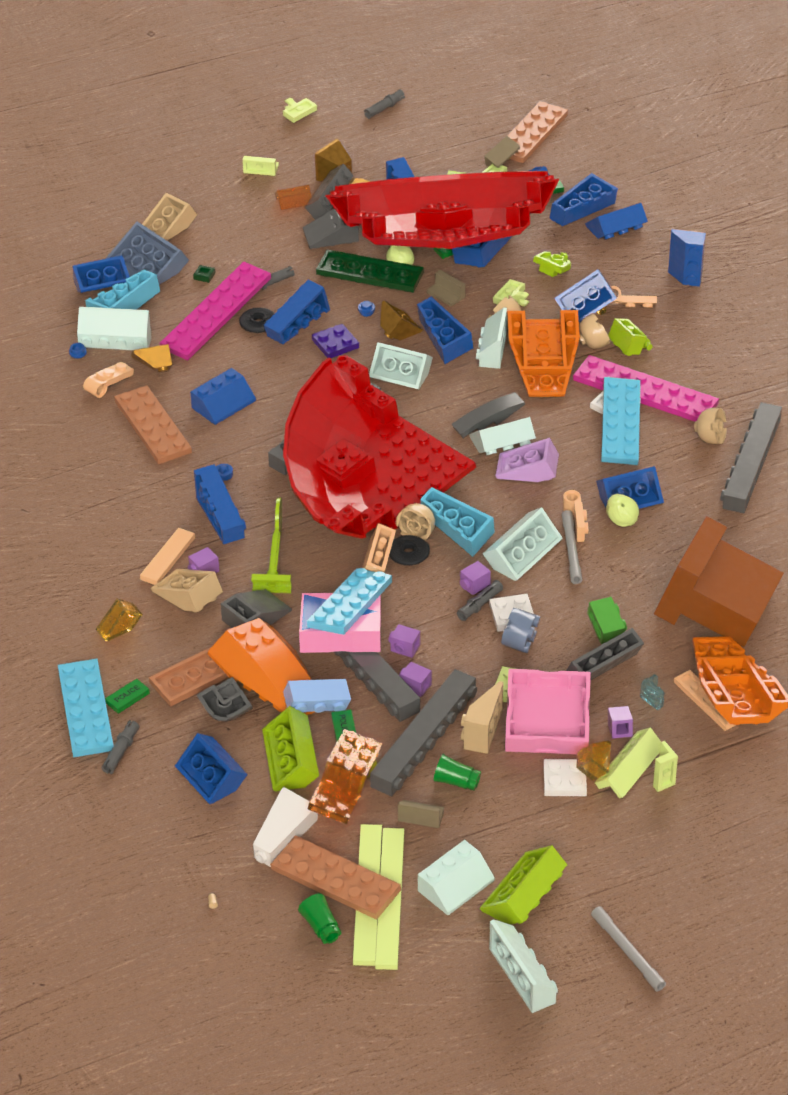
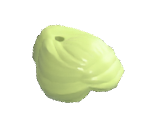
(400, 254)
(622, 510)

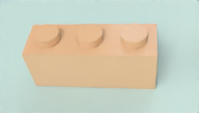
(379, 549)

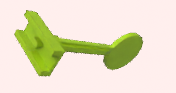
(272, 581)

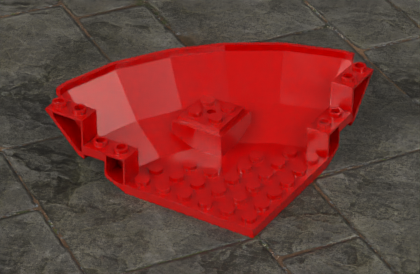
(444, 208)
(384, 456)

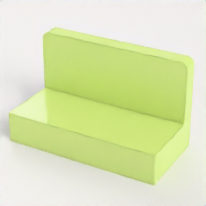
(260, 165)
(665, 768)

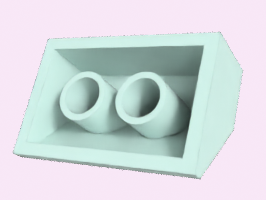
(493, 340)
(400, 366)
(503, 436)
(455, 877)

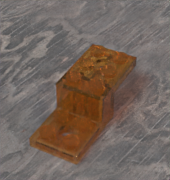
(345, 776)

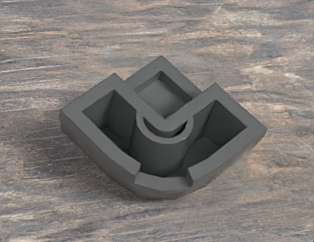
(225, 701)

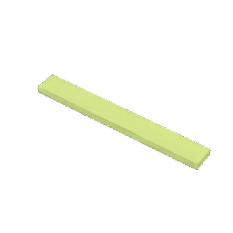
(389, 921)
(366, 926)

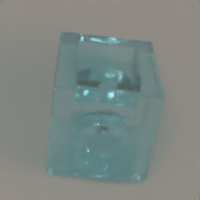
(651, 693)

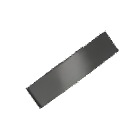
(486, 414)

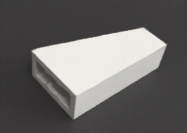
(285, 820)

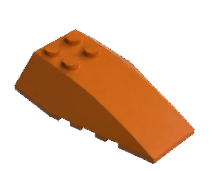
(544, 351)
(259, 660)
(735, 683)

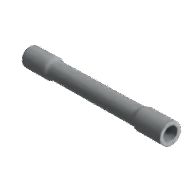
(574, 569)
(648, 972)

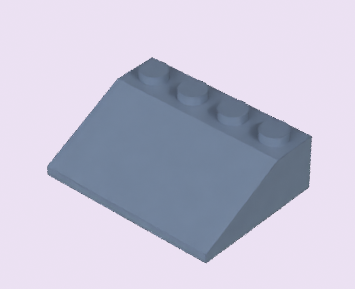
(149, 252)

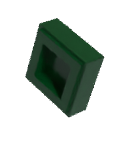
(204, 273)

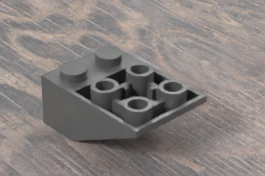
(329, 231)
(253, 605)

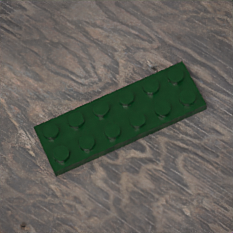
(370, 271)

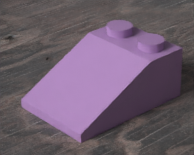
(529, 462)

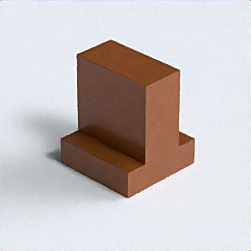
(719, 586)

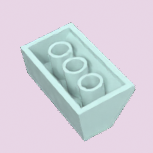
(114, 328)
(523, 544)
(521, 966)

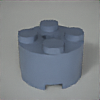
(520, 630)

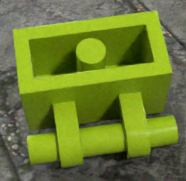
(628, 337)

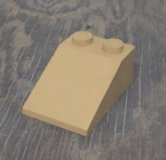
(170, 217)
(189, 588)
(482, 720)

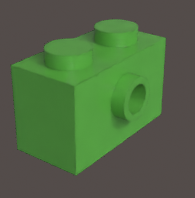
(606, 619)

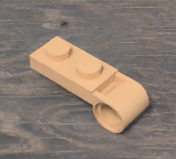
(631, 301)
(98, 383)
(573, 502)

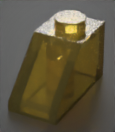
(118, 620)
(594, 759)

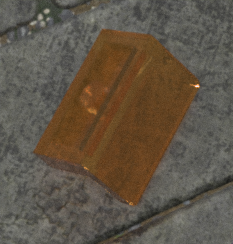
(293, 197)

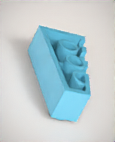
(128, 295)
(459, 521)

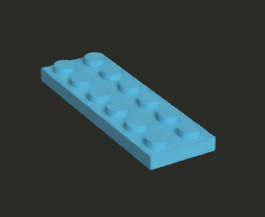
(620, 421)
(349, 601)
(85, 708)

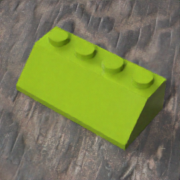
(290, 750)
(525, 885)

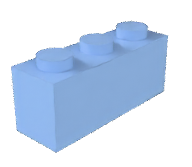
(317, 695)

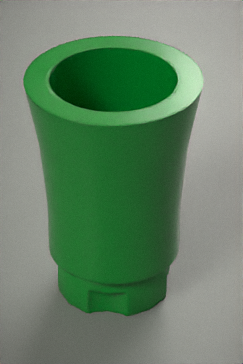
(456, 773)
(320, 918)

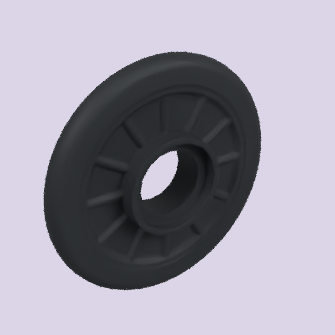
(248, 318)
(418, 555)

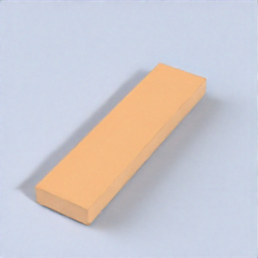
(167, 556)
(690, 685)

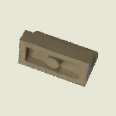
(501, 152)
(447, 288)
(420, 813)

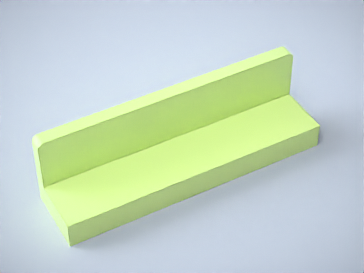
(631, 762)

